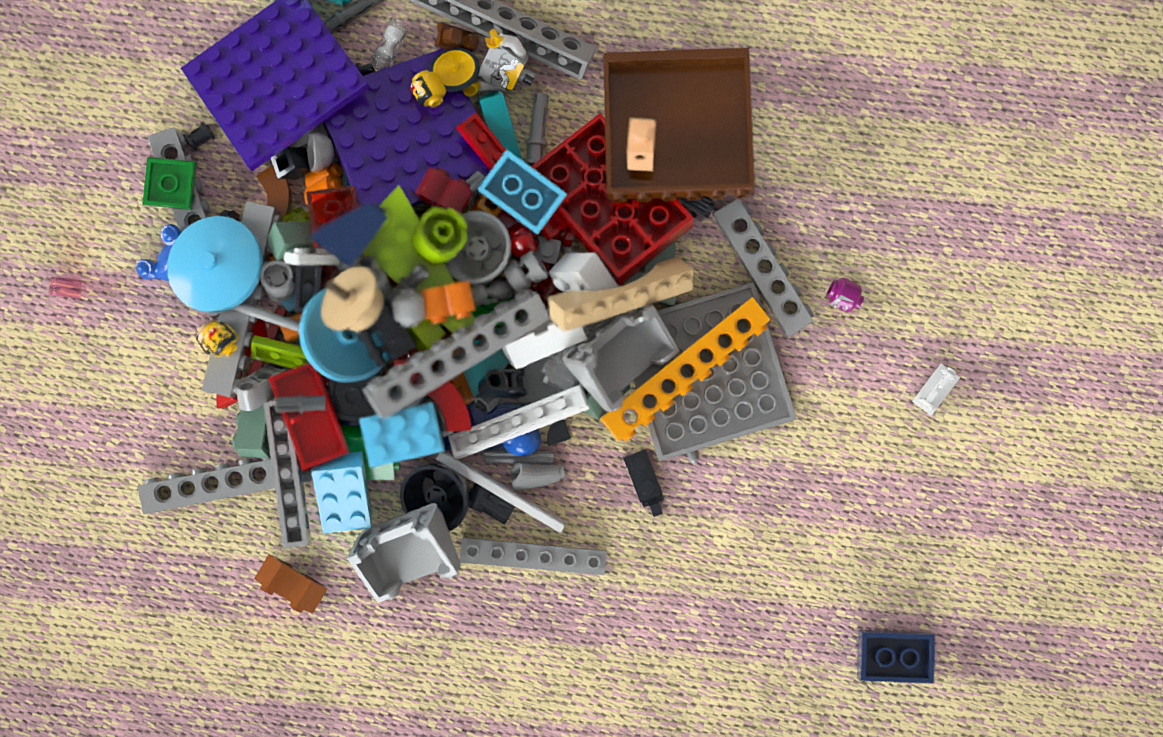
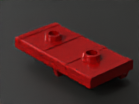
(313, 433)

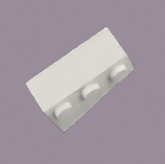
(541, 343)

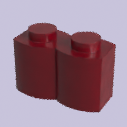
(443, 192)

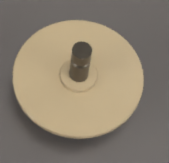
(352, 300)

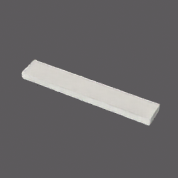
(519, 422)
(502, 491)

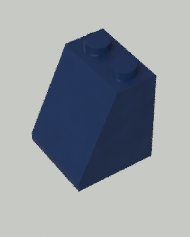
(351, 232)

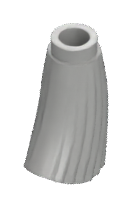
(535, 476)

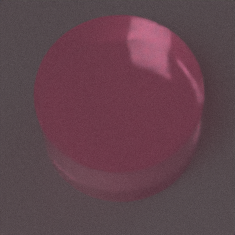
(65, 287)

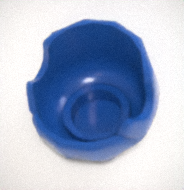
(524, 444)

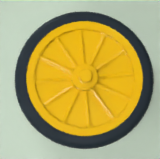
(456, 68)

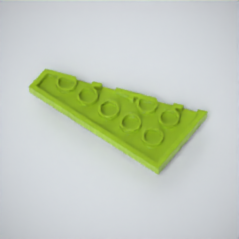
(398, 256)

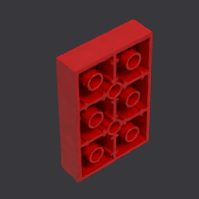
(619, 233)

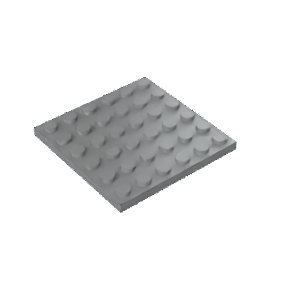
(735, 398)

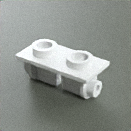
(936, 389)

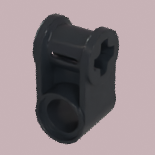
(507, 382)

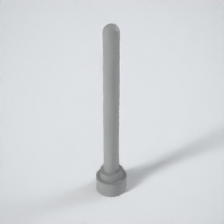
(268, 316)

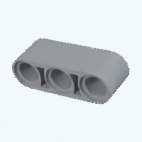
(256, 389)

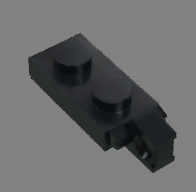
(644, 481)

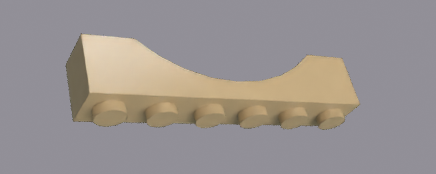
(581, 308)

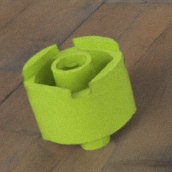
(431, 245)

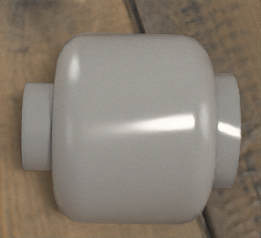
(409, 307)

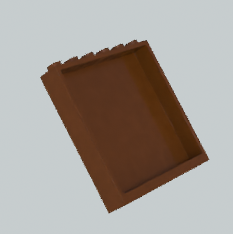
(700, 123)

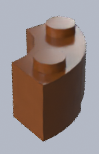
(290, 584)

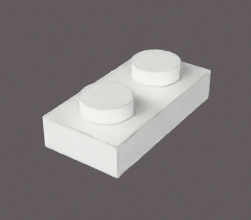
(303, 257)

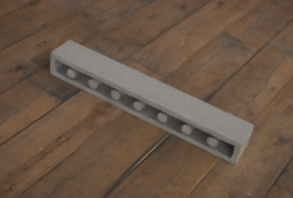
(225, 371)

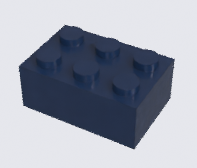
(896, 656)

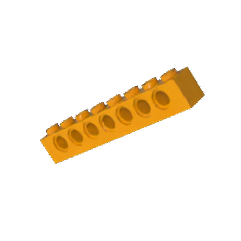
(756, 321)

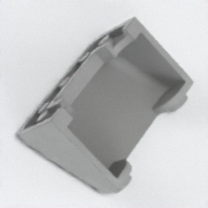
(619, 353)
(404, 551)

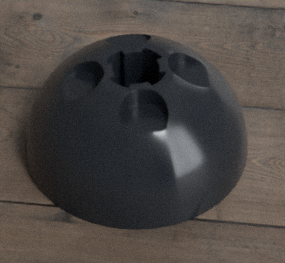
(437, 486)

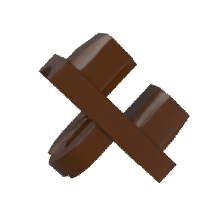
(454, 37)

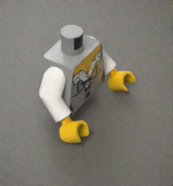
(502, 65)

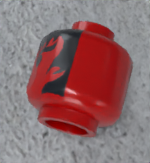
(522, 240)

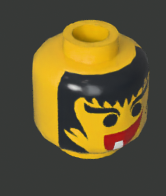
(428, 89)
(220, 339)

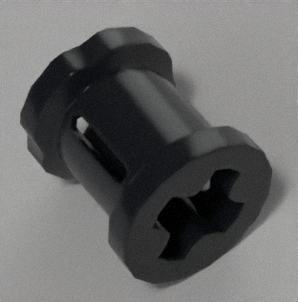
(199, 136)

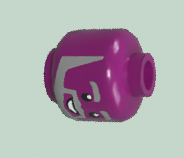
(845, 295)

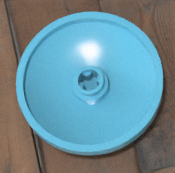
(215, 264)
(335, 352)

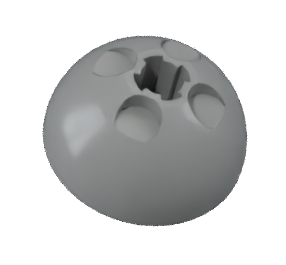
(468, 263)

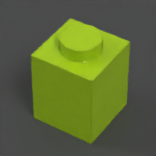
(425, 334)

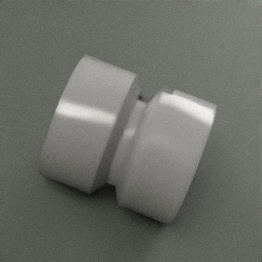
(519, 277)
(278, 281)

